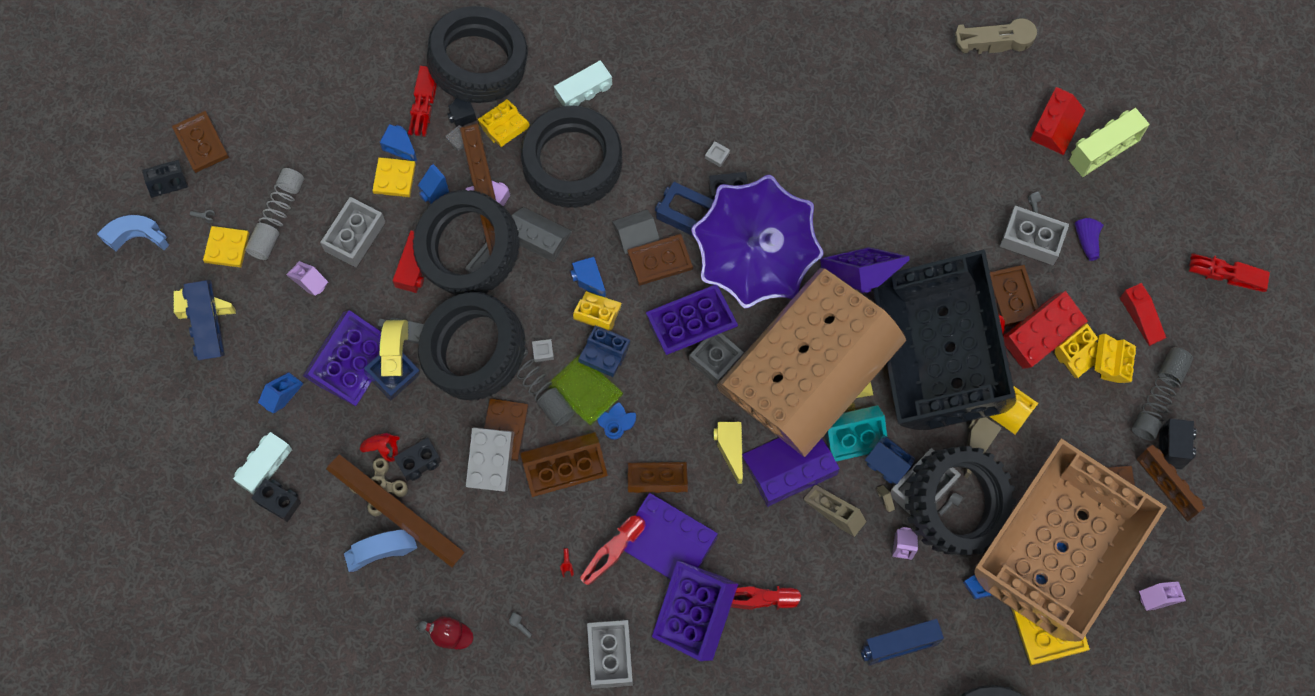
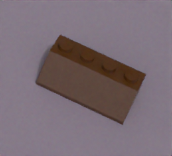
(563, 464)

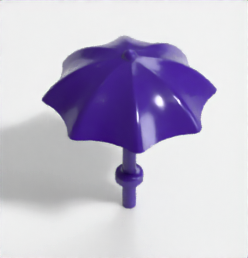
(757, 241)

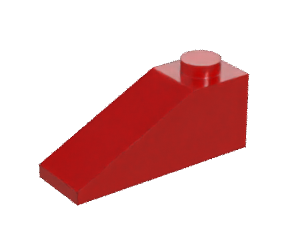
(408, 274)
(1143, 313)

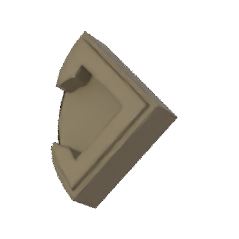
(882, 491)

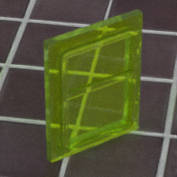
(586, 390)

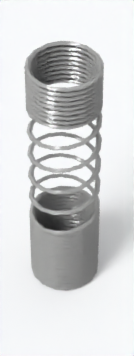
(264, 235)

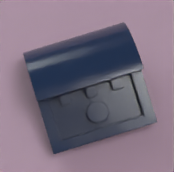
(604, 351)

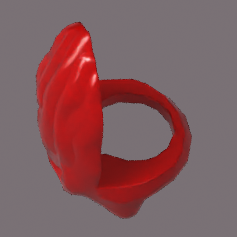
(379, 442)

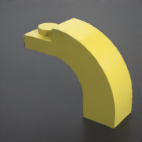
(391, 346)

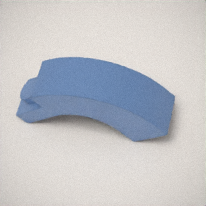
(131, 226)
(377, 547)

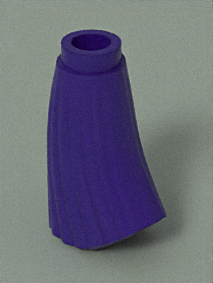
(1088, 234)

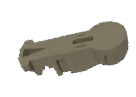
(999, 38)

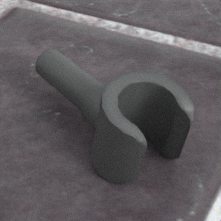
(1033, 199)
(204, 215)
(955, 499)
(515, 622)

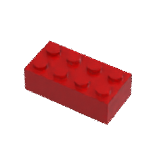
(1044, 330)

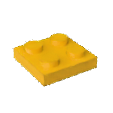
(394, 177)
(226, 246)

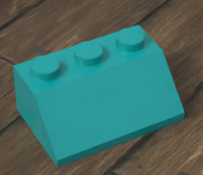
(856, 433)

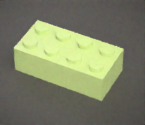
(1108, 142)

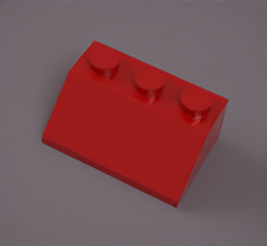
(1058, 121)

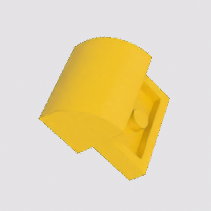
(503, 123)
(597, 311)
(1078, 351)
(1115, 359)
(1018, 413)

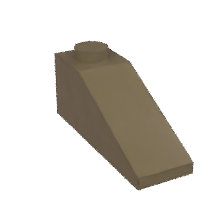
(981, 436)
(836, 510)

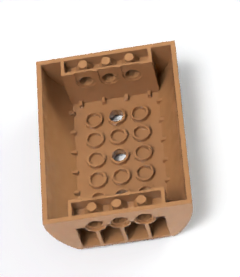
(825, 378)
(1096, 551)

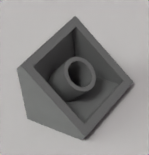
(636, 230)

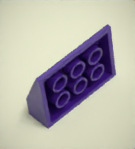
(864, 267)
(691, 319)
(343, 356)
(784, 472)
(669, 538)
(694, 611)

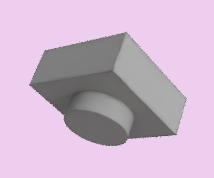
(717, 154)
(542, 350)

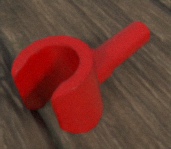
(566, 566)

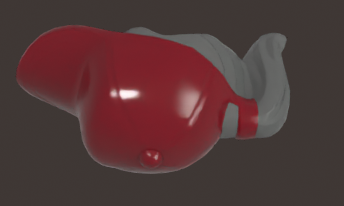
(447, 633)

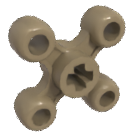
(379, 478)

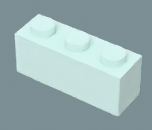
(583, 85)
(262, 462)

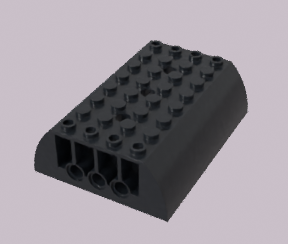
(922, 368)

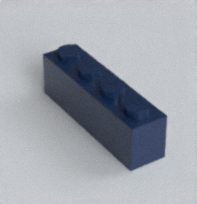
(203, 319)

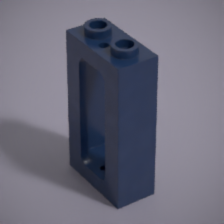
(675, 218)
(902, 642)

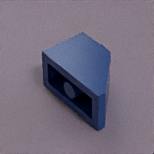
(398, 143)
(433, 185)
(588, 276)
(279, 392)

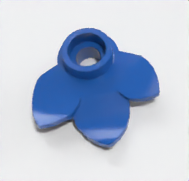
(617, 419)

